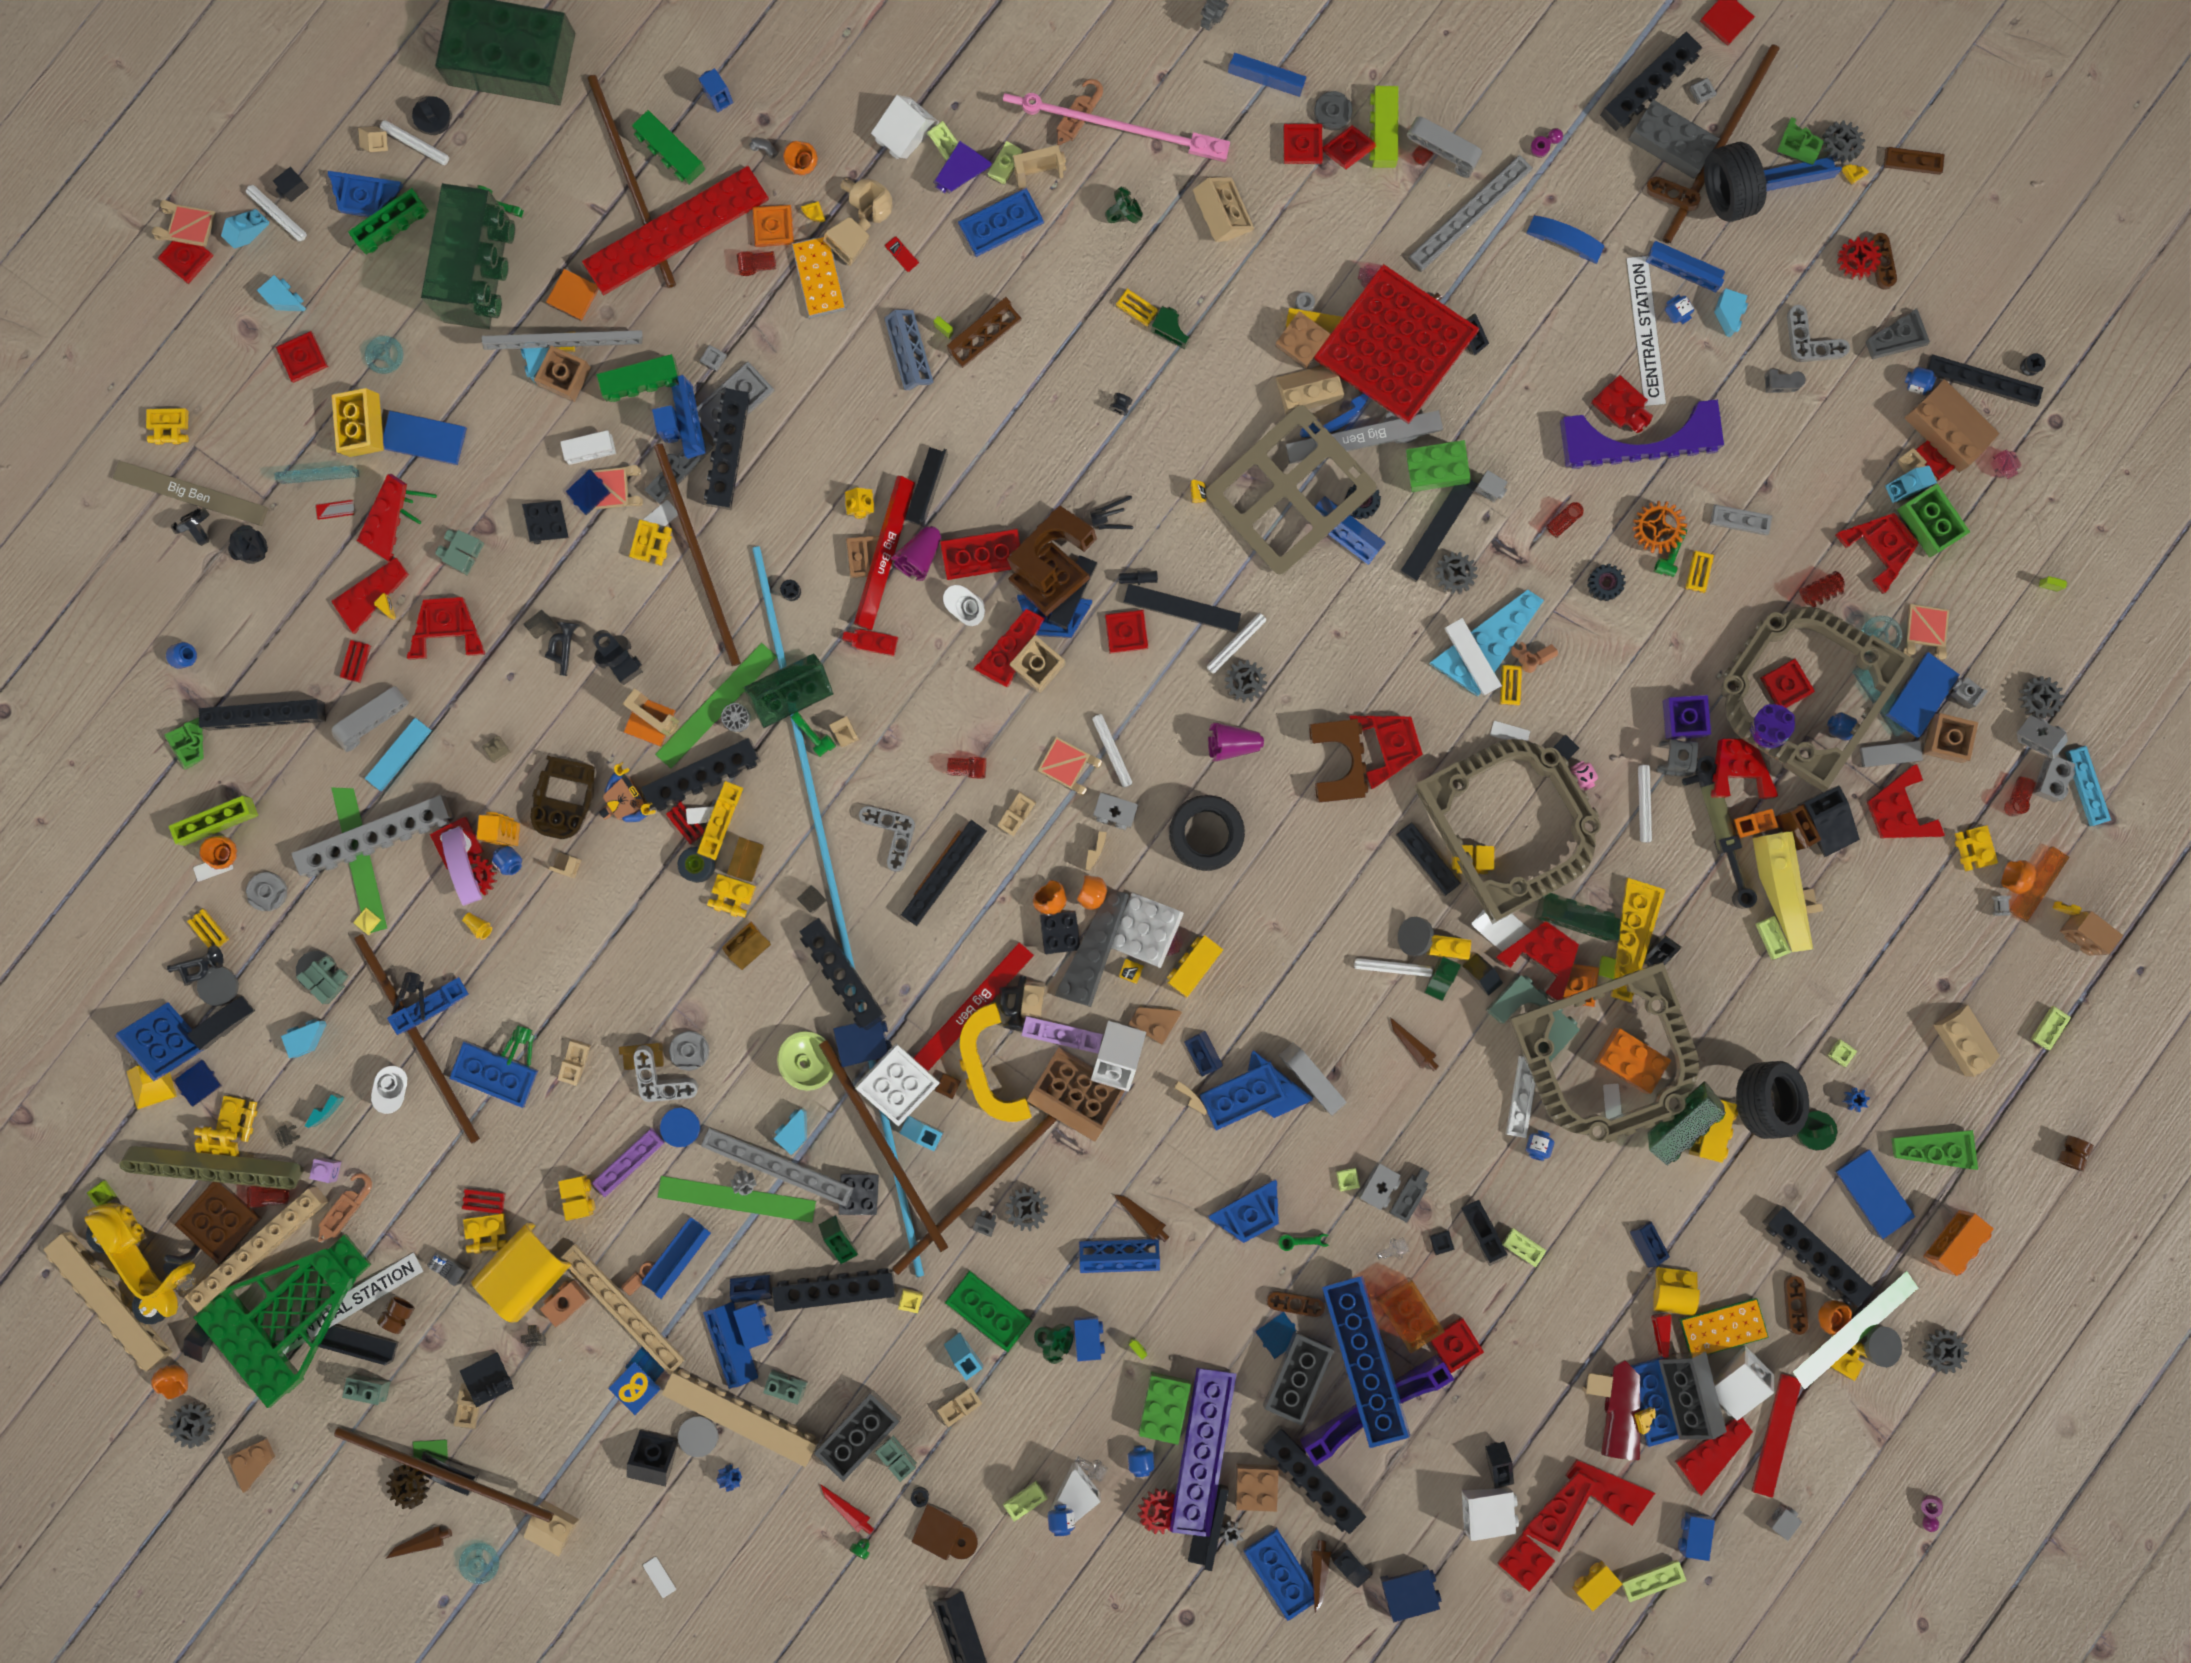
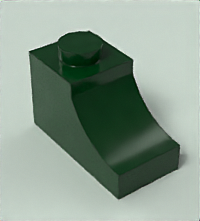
(1167, 327)
(1442, 978)
(837, 1239)

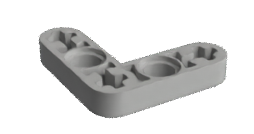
(1810, 347)
(899, 833)
(656, 1086)

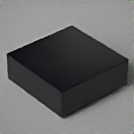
(1566, 747)
(1441, 1242)

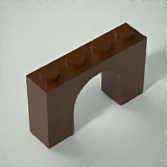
(1058, 526)
(1352, 784)

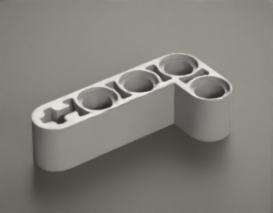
(1446, 145)
(369, 716)
(1312, 1078)

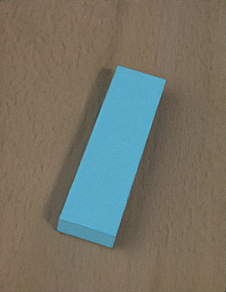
(398, 754)
(2088, 786)

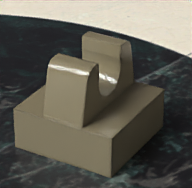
(496, 749)

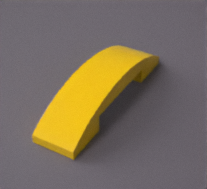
(719, 820)

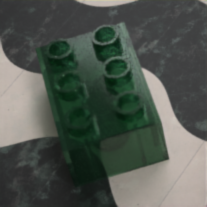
(506, 49)
(467, 257)

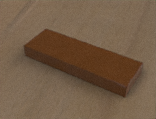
(1914, 160)

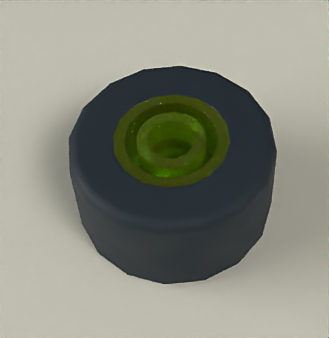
(695, 871)

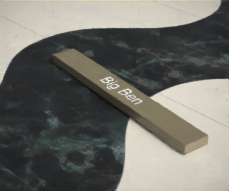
(190, 493)

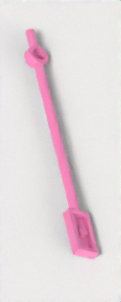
(1198, 145)

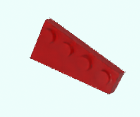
(382, 522)
(358, 601)
(997, 660)
(1710, 1456)
(1615, 1493)
(1560, 1514)

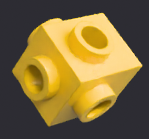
(859, 502)

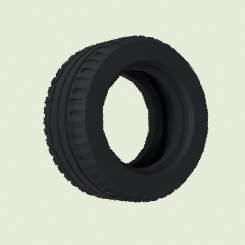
(1735, 181)
(1220, 807)
(1755, 1102)

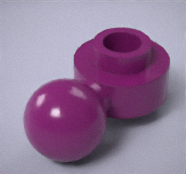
(1554, 137)
(1930, 1522)

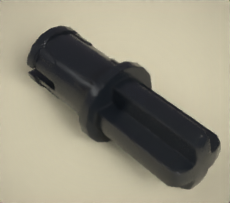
(1138, 577)

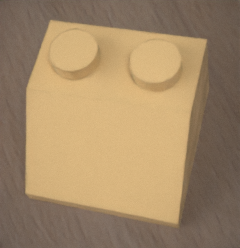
(1037, 664)
(551, 1535)

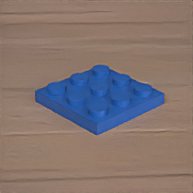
(159, 1041)

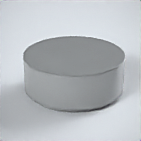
(1305, 301)

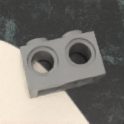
(2048, 775)

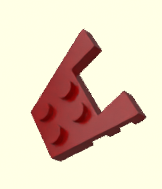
(1888, 540)
(444, 619)
(1397, 742)
(1740, 760)
(1894, 812)
(1549, 949)

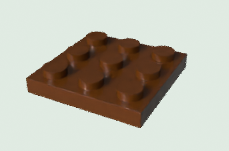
(1069, 580)
(218, 1221)

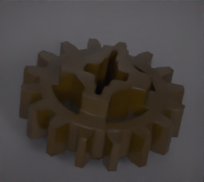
(407, 1486)

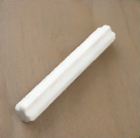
(414, 142)
(276, 213)
(1236, 643)
(1112, 750)
(1644, 803)
(1393, 967)

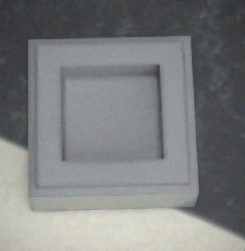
(1702, 91)
(713, 358)

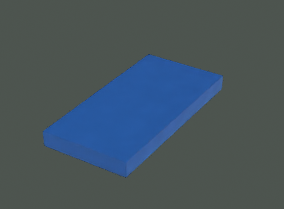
(1001, 222)
(423, 438)
(1922, 694)
(491, 1074)
(1243, 1096)
(1875, 1194)
(1654, 1394)
(1281, 1574)

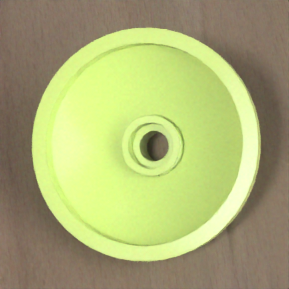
(804, 1048)

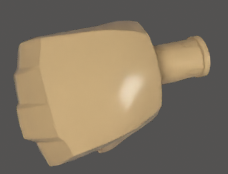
(869, 197)

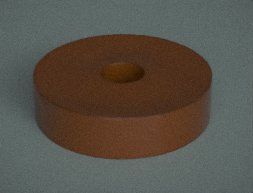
(970, 1546)

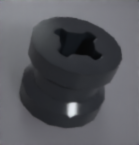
(2027, 365)
(1120, 404)
(787, 588)

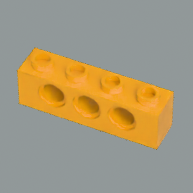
(498, 829)

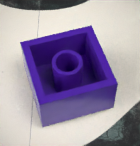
(1686, 717)

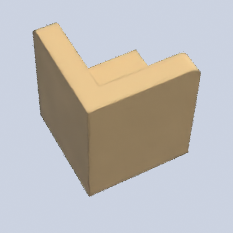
(372, 139)
(844, 731)
(566, 865)
(1810, 902)
(1599, 1384)

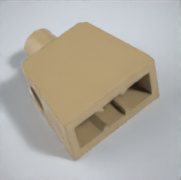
(848, 238)
(1033, 999)

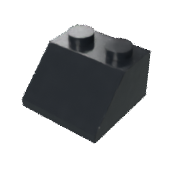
(652, 1458)

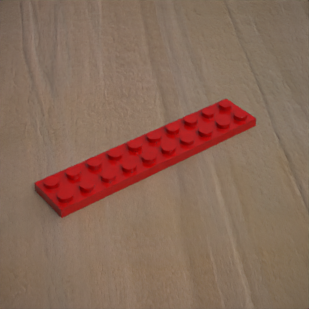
(675, 230)

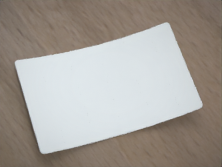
(1502, 933)

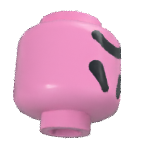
(1585, 774)

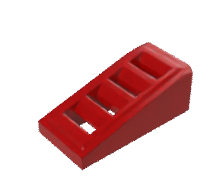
(1662, 1330)

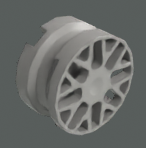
(736, 717)

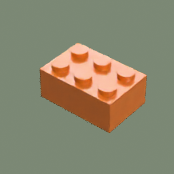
(1632, 1061)
(1959, 1243)

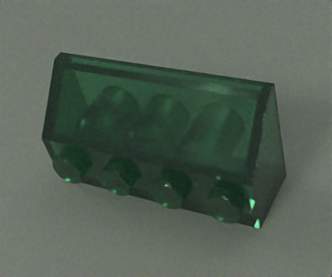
(789, 690)
(1578, 918)
(1672, 1137)

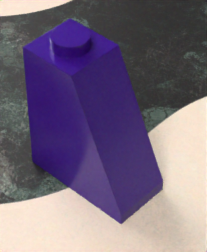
(960, 168)

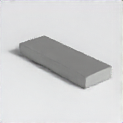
(1741, 520)
(1891, 754)

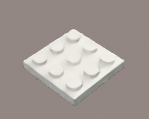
(1146, 930)
(897, 1084)

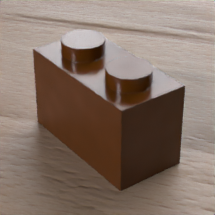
(1799, 822)

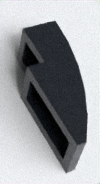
(221, 1023)
(1484, 1232)
(452, 1466)

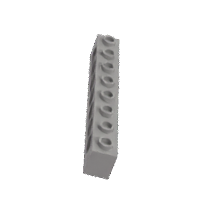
(305, 858)

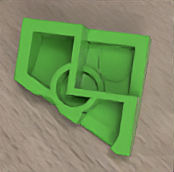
(1800, 143)
(187, 743)

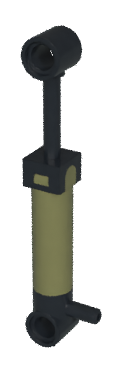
(1722, 826)

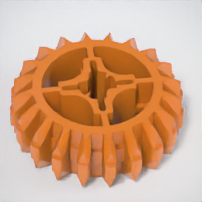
(1651, 525)

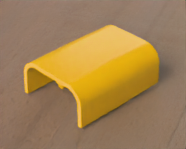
(518, 1275)

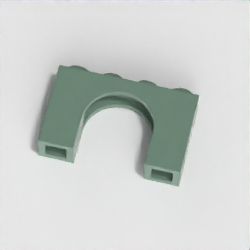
(1521, 992)

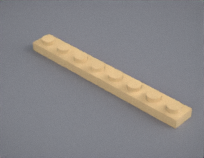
(623, 1309)

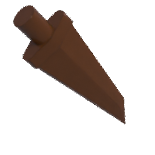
(1419, 1051)
(1148, 1222)
(425, 1541)
(1320, 1568)

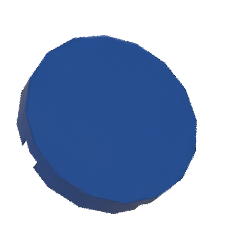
(680, 1127)

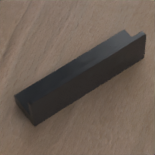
(926, 486)
(359, 1345)
(1204, 1548)
(959, 1629)

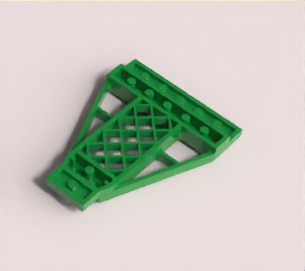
(249, 1345)

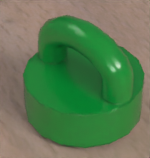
(858, 1550)

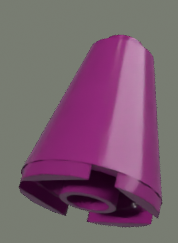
(918, 553)
(1232, 741)

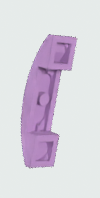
(459, 866)
(1062, 1034)

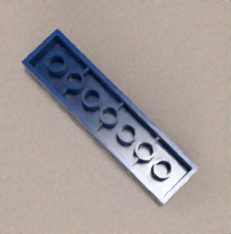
(1366, 1362)

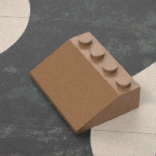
(1952, 426)
(1072, 1097)

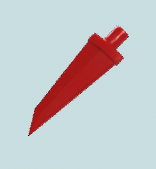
(855, 1517)

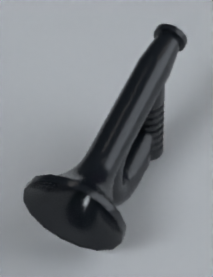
(565, 637)
(213, 957)
(1015, 1021)

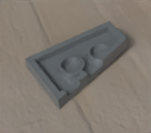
(1901, 336)

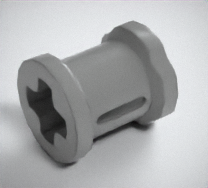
(2001, 905)

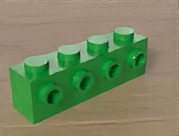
(668, 147)
(388, 221)
(638, 378)

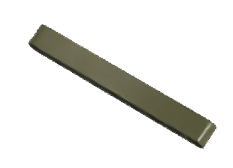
(211, 1167)

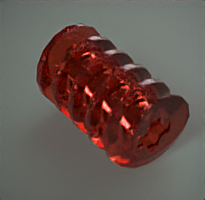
(1823, 589)

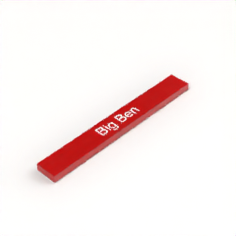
(884, 552)
(982, 996)

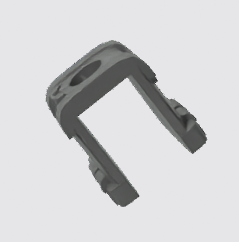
(1675, 765)

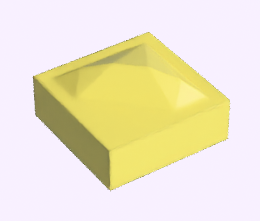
(367, 921)
(910, 1300)

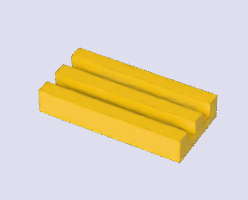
(1146, 322)
(1695, 587)
(1504, 668)
(197, 917)

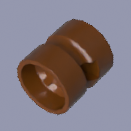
(2075, 1153)
(394, 1318)

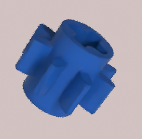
(1850, 1096)
(729, 1478)

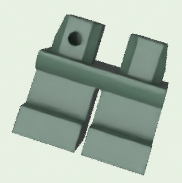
(463, 542)
(322, 981)
(782, 1388)
(366, 1389)
(899, 1459)

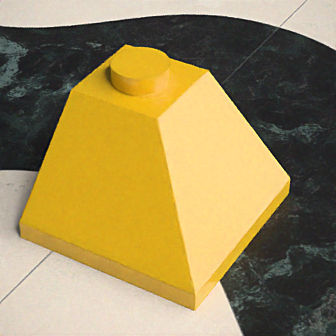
(150, 1092)

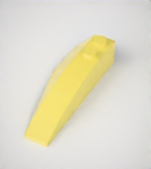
(1782, 882)

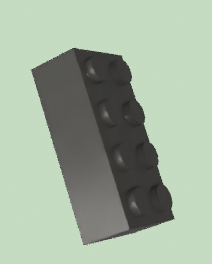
(1673, 139)
(1298, 1378)
(1692, 1396)
(857, 1435)

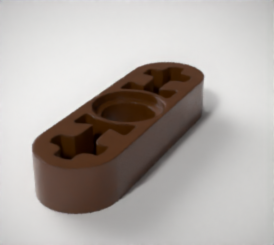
(1689, 193)
(1887, 253)
(1802, 1310)
(1309, 1311)

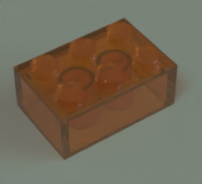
(1410, 1315)

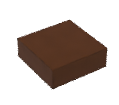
(948, 1086)

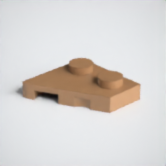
(860, 555)
(1155, 1022)
(251, 1462)

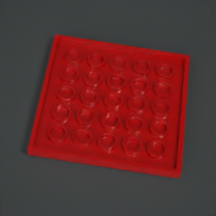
(1396, 343)

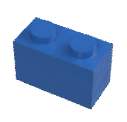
(715, 90)
(667, 424)
(753, 1325)
(1088, 1338)
(1696, 1536)

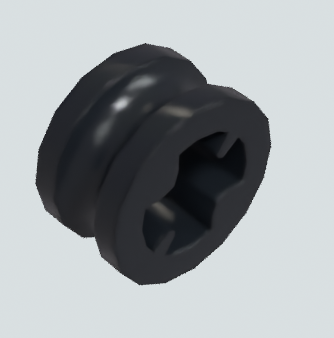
(914, 1499)

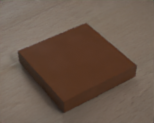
(937, 1531)

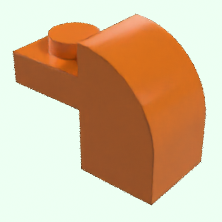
(1755, 823)

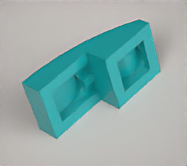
(321, 1114)

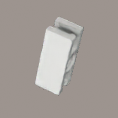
(588, 447)

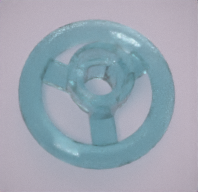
(378, 349)
(1888, 622)
(473, 1569)

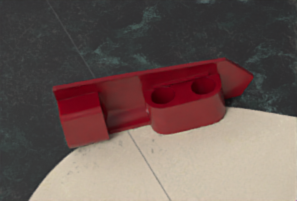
(1621, 1431)

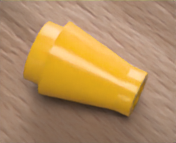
(478, 926)

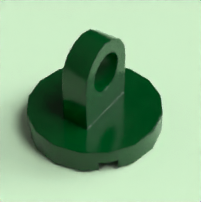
(1124, 207)
(1818, 1132)
(1057, 1342)

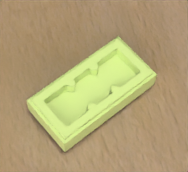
(943, 139)
(1004, 163)
(1773, 937)
(2050, 1028)
(1523, 1247)
(1025, 1500)

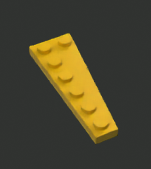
(1637, 924)

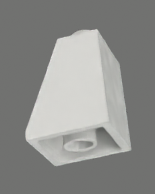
(903, 126)
(1118, 1056)
(1743, 1384)
(1077, 1492)
(1489, 1513)

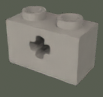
(2042, 736)
(1126, 808)
(1370, 1192)

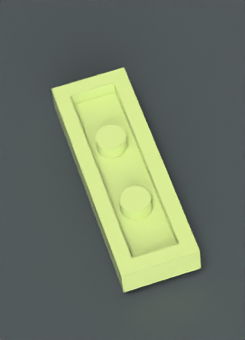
(1653, 1580)

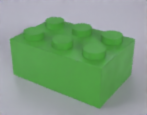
(1438, 466)
(1933, 520)
(1164, 1408)

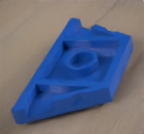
(362, 194)
(1050, 630)
(1295, 1094)
(1250, 1214)

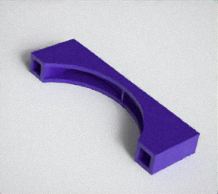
(1587, 446)
(1330, 1436)

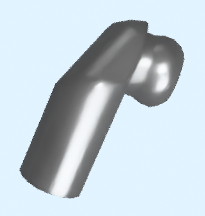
(759, 143)

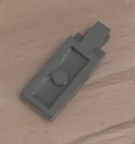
(1410, 1196)

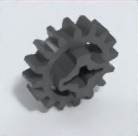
(1213, 13)
(1843, 141)
(1462, 576)
(1237, 676)
(2045, 689)
(1034, 1214)
(1936, 1351)
(195, 1434)

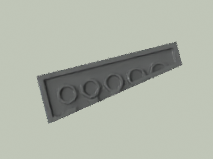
(1088, 964)

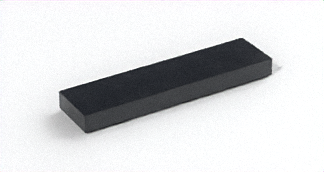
(1065, 611)
(1428, 859)

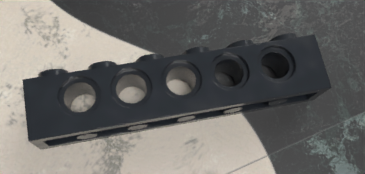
(1685, 47)
(728, 399)
(262, 714)
(654, 790)
(873, 1012)
(1858, 1288)
(784, 1301)
(1353, 1515)

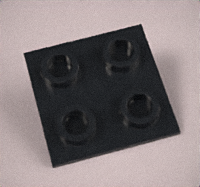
(545, 521)
(1059, 932)
(864, 1195)
(486, 1379)

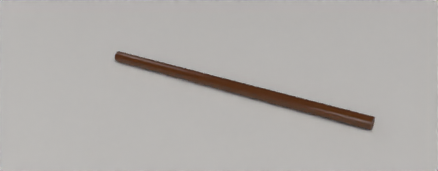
(1725, 135)
(626, 168)
(697, 554)
(418, 1041)
(883, 1146)
(990, 1178)
(444, 1474)

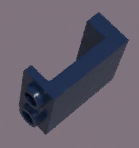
(861, 1045)
(1411, 1594)

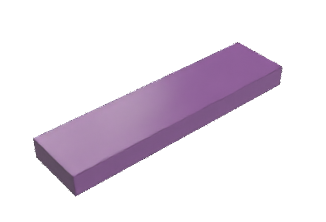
(628, 1162)

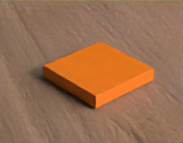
(773, 225)
(572, 294)
(641, 729)
(1580, 979)

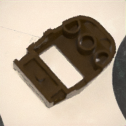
(556, 817)

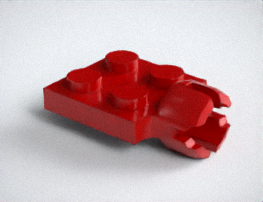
(1623, 405)

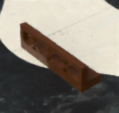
(980, 326)

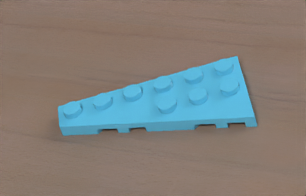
(1493, 637)

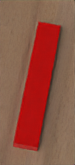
(1776, 1435)

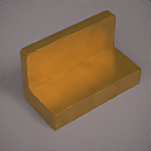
(745, 859)
(746, 946)
(628, 1055)

